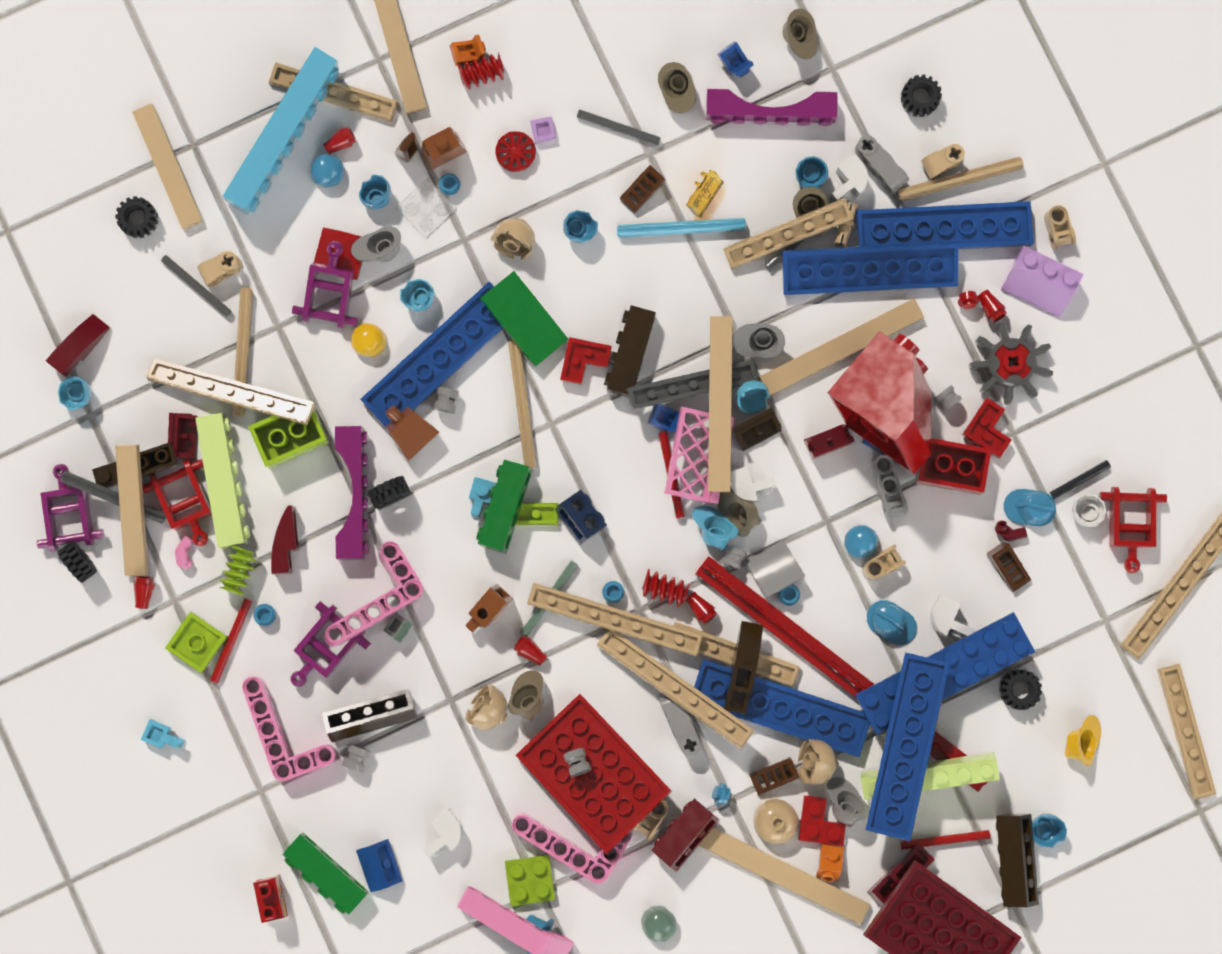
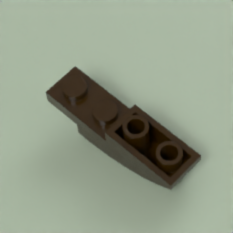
(152, 462)
(744, 667)

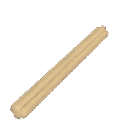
(960, 179)
(243, 340)
(522, 405)

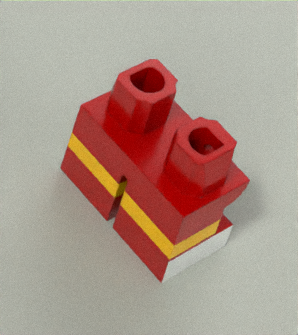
(268, 898)

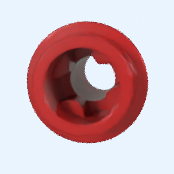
(340, 140)
(992, 306)
(143, 591)
(701, 608)
(529, 650)

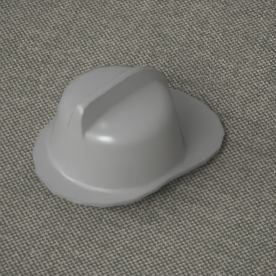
(378, 245)
(759, 340)
(847, 803)

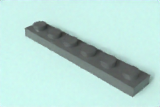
(685, 386)

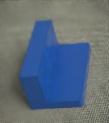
(379, 866)

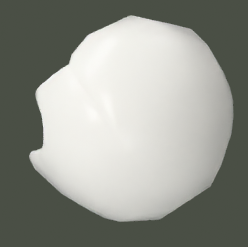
(1089, 510)

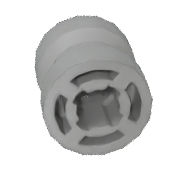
(446, 400)
(356, 757)
(577, 762)

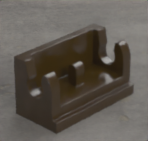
(757, 429)

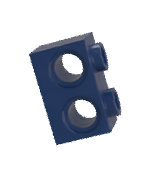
(576, 520)

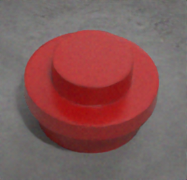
(968, 299)

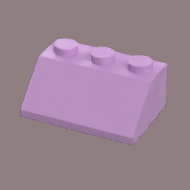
(1041, 281)

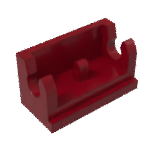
(183, 435)
(828, 441)

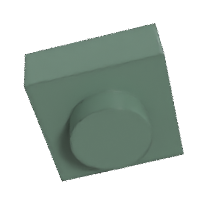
(397, 627)

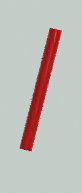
(677, 503)
(231, 640)
(946, 839)

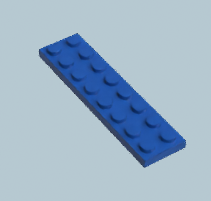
(969, 225)
(870, 268)
(435, 359)
(970, 662)
(790, 710)
(907, 746)

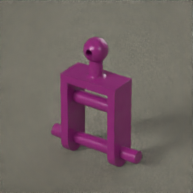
(312, 283)
(49, 511)
(328, 614)

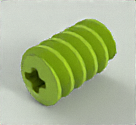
(237, 570)

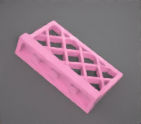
(707, 497)

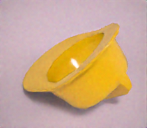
(1084, 741)

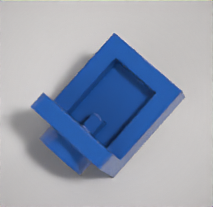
(735, 60)
(664, 418)

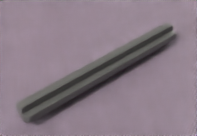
(107, 494)

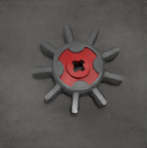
(1022, 369)

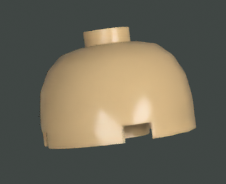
(514, 238)
(488, 708)
(818, 762)
(775, 821)

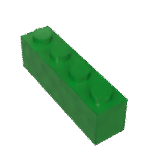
(504, 506)
(325, 873)

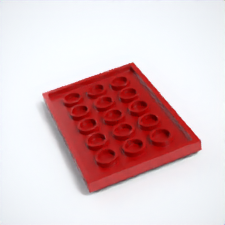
(610, 796)

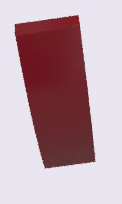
(77, 345)
(284, 542)
(886, 884)

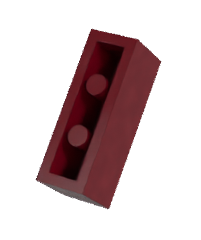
(685, 834)

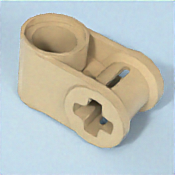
(939, 162)
(1059, 229)
(217, 269)
(886, 561)
(652, 821)

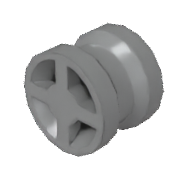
(948, 398)
(733, 557)

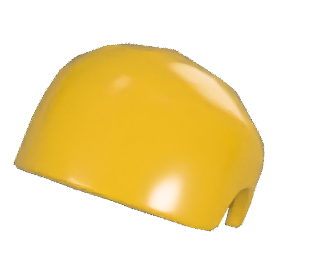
(368, 340)

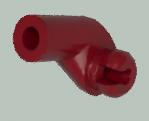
(1008, 533)

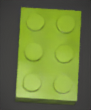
(284, 439)

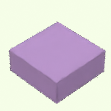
(543, 129)

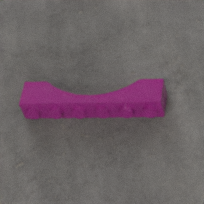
(726, 106)
(351, 538)

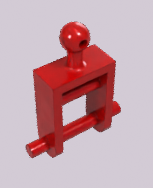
(170, 511)
(1116, 527)

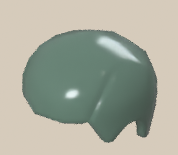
(658, 924)

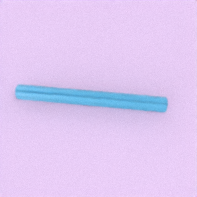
(681, 227)

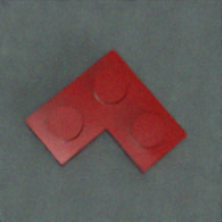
(579, 354)
(982, 429)
(813, 826)

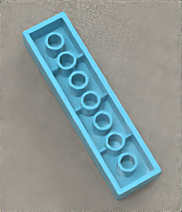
(281, 131)

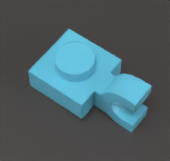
(480, 494)
(159, 734)

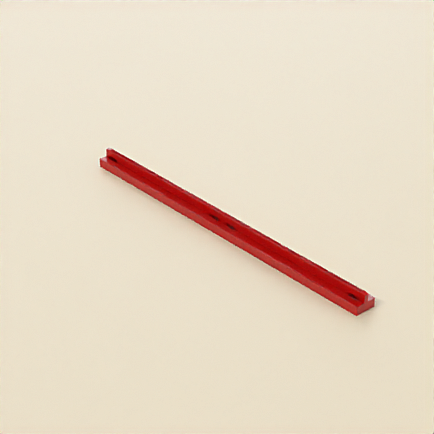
(803, 643)

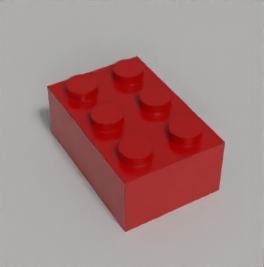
(955, 467)

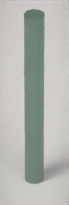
(558, 586)

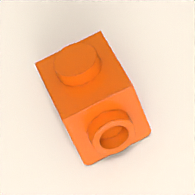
(468, 50)
(830, 863)

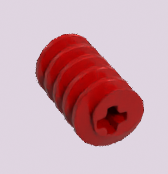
(481, 71)
(665, 589)

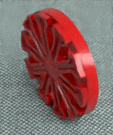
(515, 151)

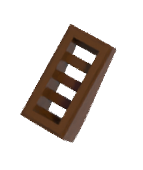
(407, 147)
(637, 184)
(1015, 562)
(791, 767)

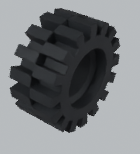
(924, 83)
(136, 204)
(388, 492)
(77, 561)
(1007, 692)

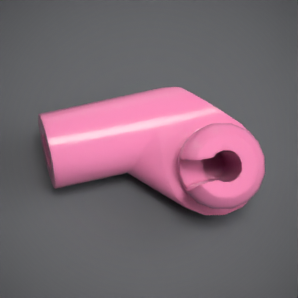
(181, 553)

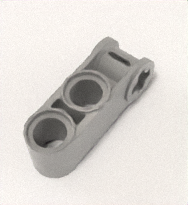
(881, 164)
(893, 498)
(680, 724)

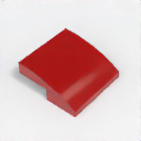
(346, 259)

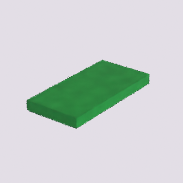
(524, 318)

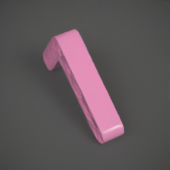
(380, 603)
(278, 737)
(572, 849)
(512, 925)

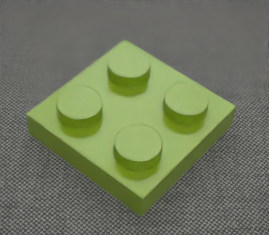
(196, 642)
(529, 880)

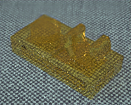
(704, 193)

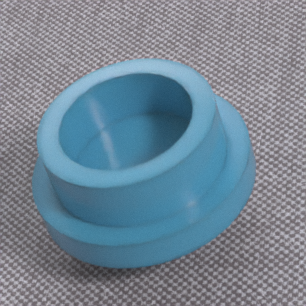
(449, 184)
(613, 592)
(789, 595)
(264, 614)
(721, 794)

